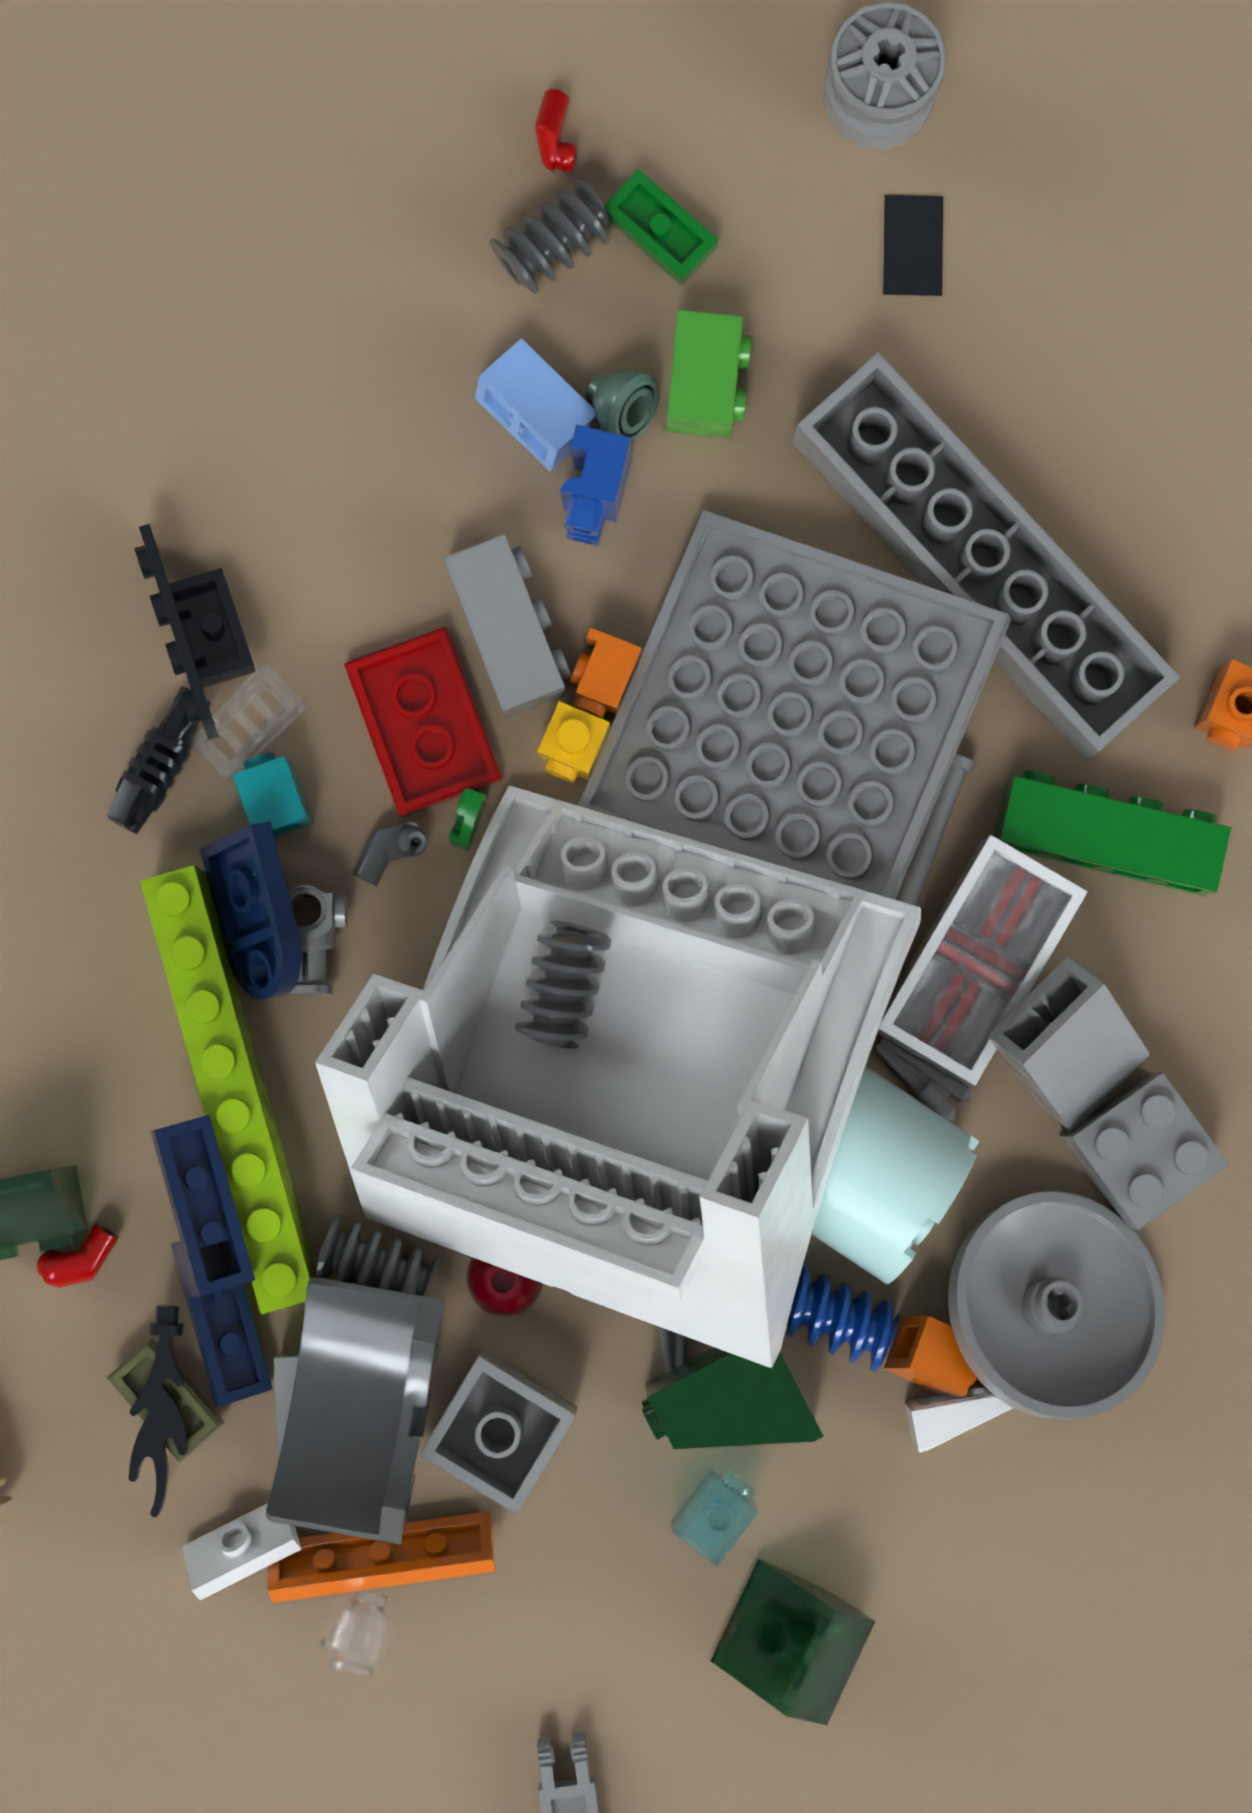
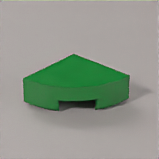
(469, 811)

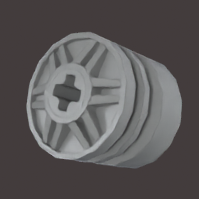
(871, 101)

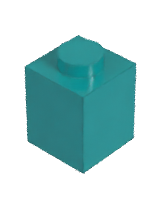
(272, 793)

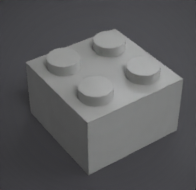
(1144, 1150)
(499, 1431)

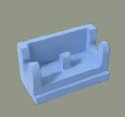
(533, 403)

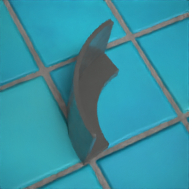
(355, 1410)

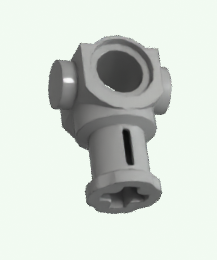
(318, 938)

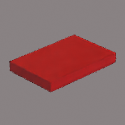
(422, 722)

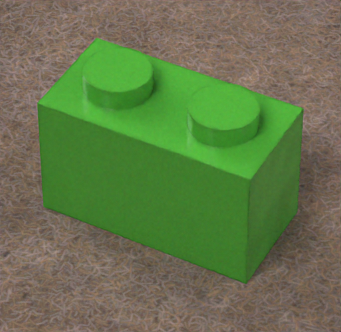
(706, 372)

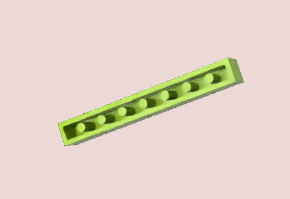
(231, 1084)

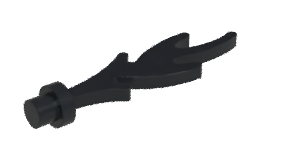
(165, 1413)

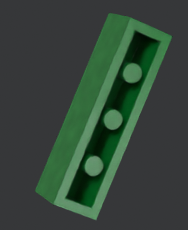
(1113, 835)

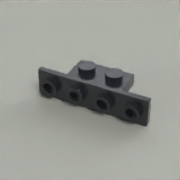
(205, 629)

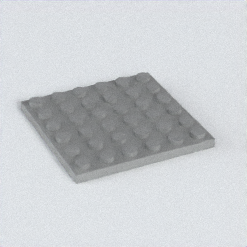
(796, 707)

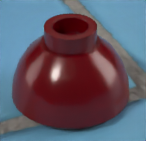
(499, 1289)

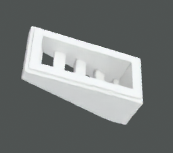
(941, 1418)

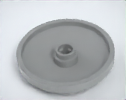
(1056, 1306)

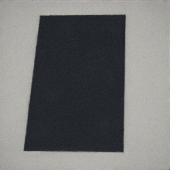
(913, 245)

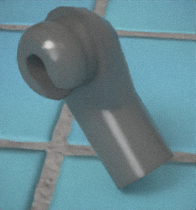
(389, 844)

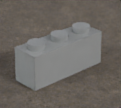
(508, 625)

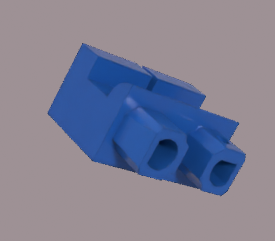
(599, 491)

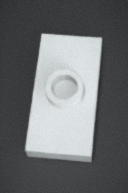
(237, 1551)

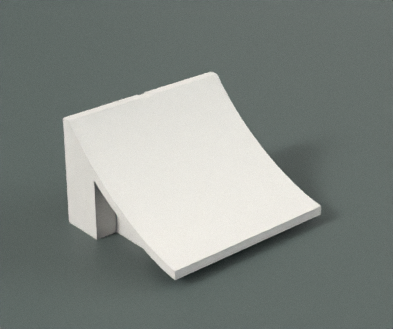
(694, 1121)

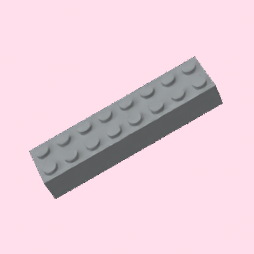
(978, 543)

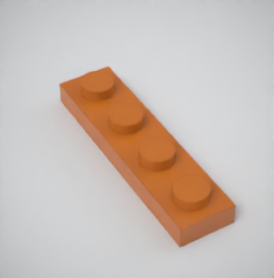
(350, 1563)

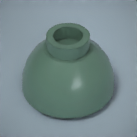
(624, 401)

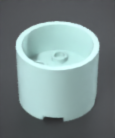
(890, 1178)

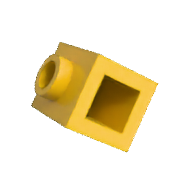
(572, 743)

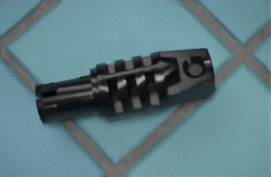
(154, 768)

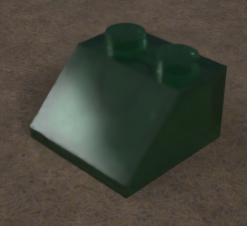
(42, 1209)
(792, 1643)

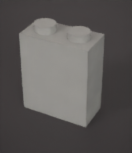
(1069, 1043)

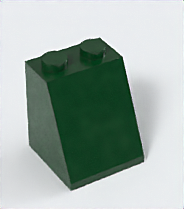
(728, 1403)

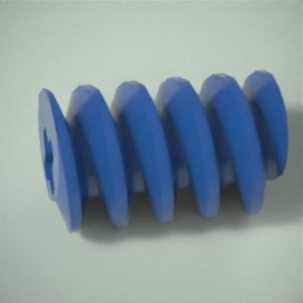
(841, 1319)

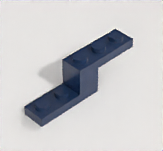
(212, 1260)

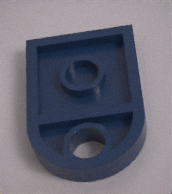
(254, 911)

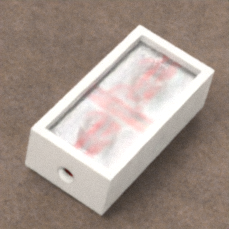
(979, 959)

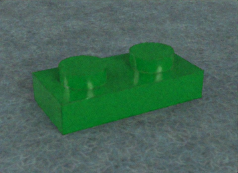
(660, 227)

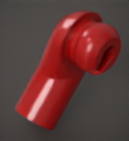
(548, 129)
(77, 1266)

